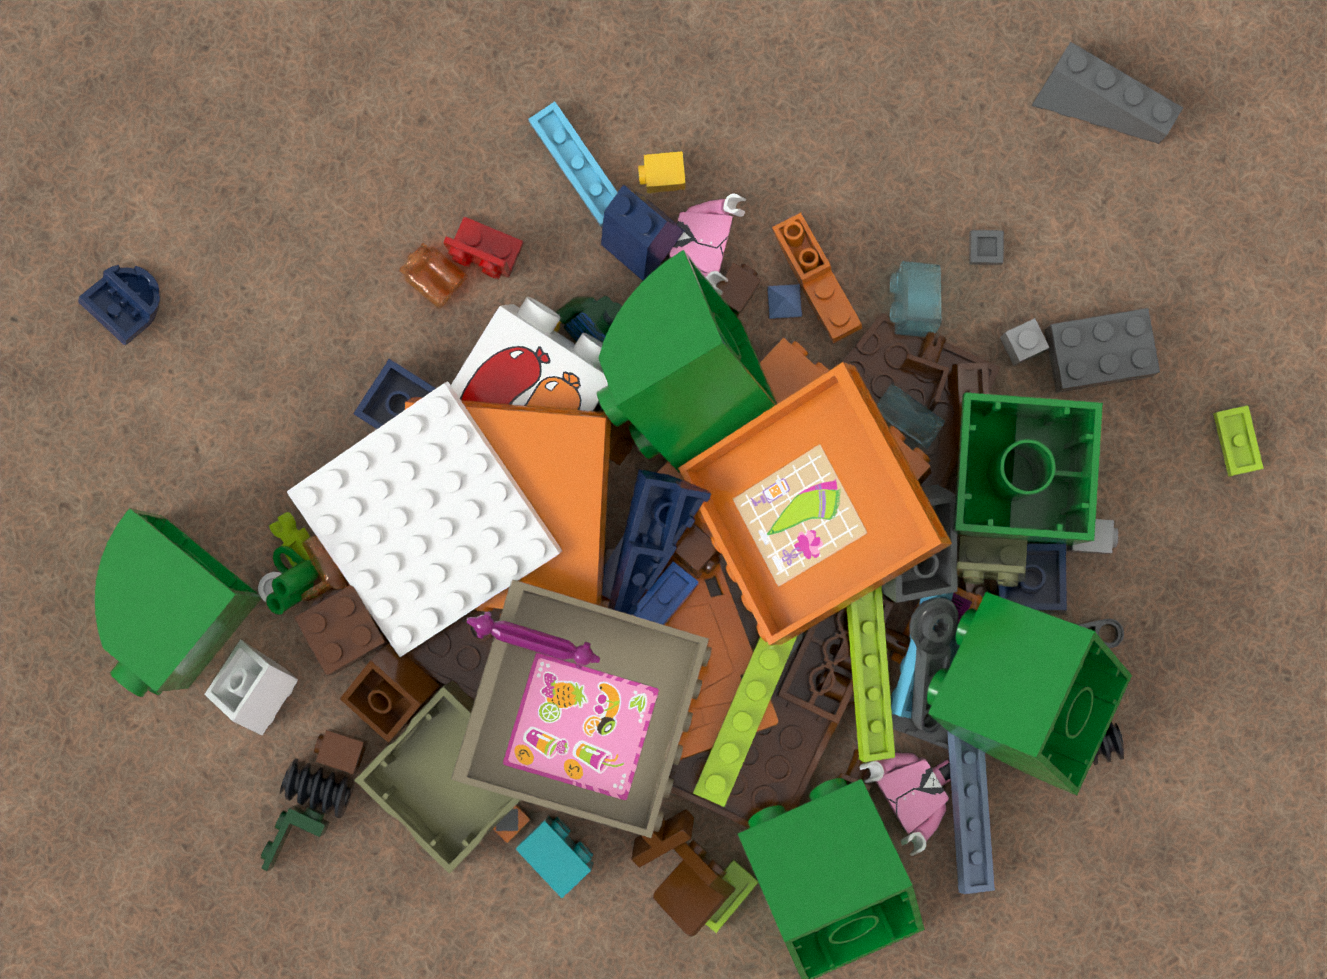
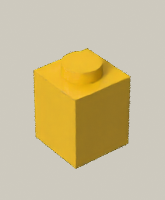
(662, 172)

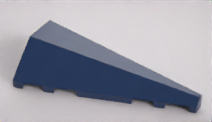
(656, 520)

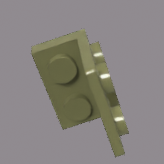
(992, 560)

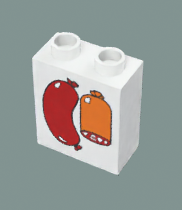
(530, 363)

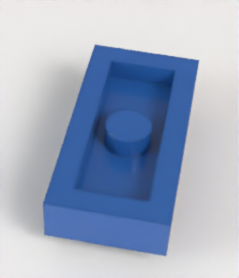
(666, 595)

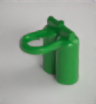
(292, 582)

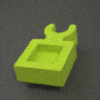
(292, 537)

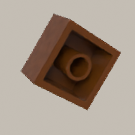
(340, 631)
(389, 692)

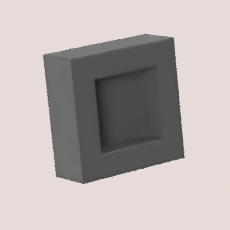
(986, 247)

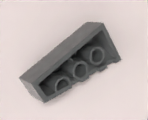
(1106, 97)

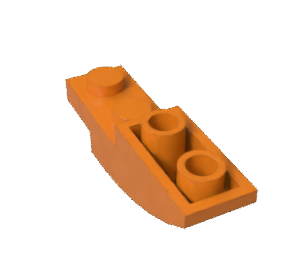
(816, 278)

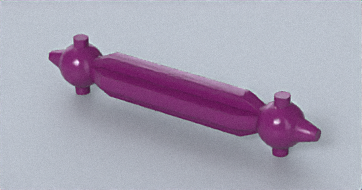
(533, 640)

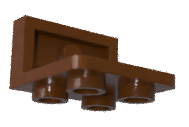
(693, 889)

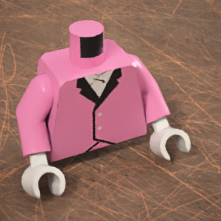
(707, 235)
(912, 793)

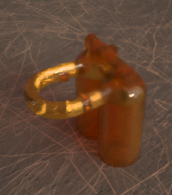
(432, 275)
(326, 568)

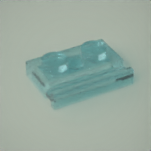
(910, 416)

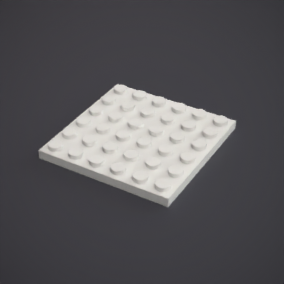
(424, 519)

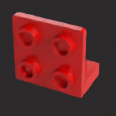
(485, 247)

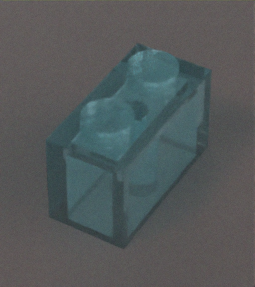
(916, 298)

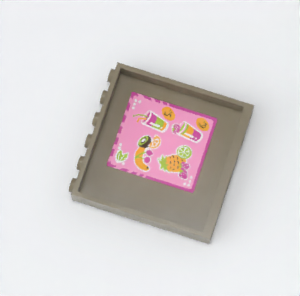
(587, 736)

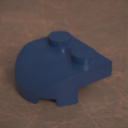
(123, 301)

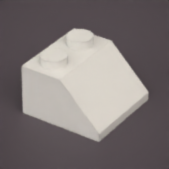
(251, 688)

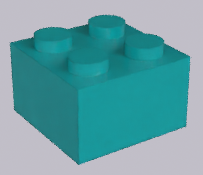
(556, 855)

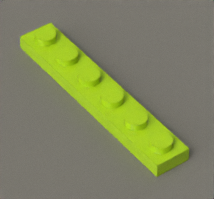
(871, 677)
(742, 721)

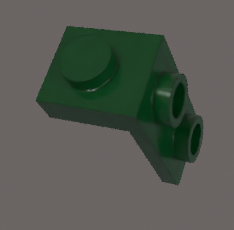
(308, 820)

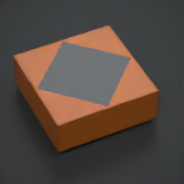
(512, 823)

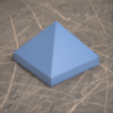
(784, 301)

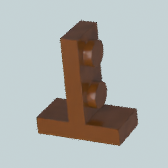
(670, 835)

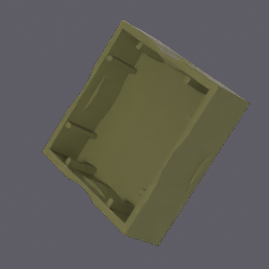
(416, 784)

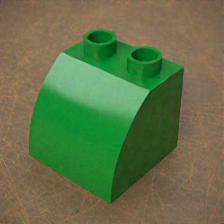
(680, 366)
(1028, 469)
(164, 604)
(1029, 690)
(831, 878)

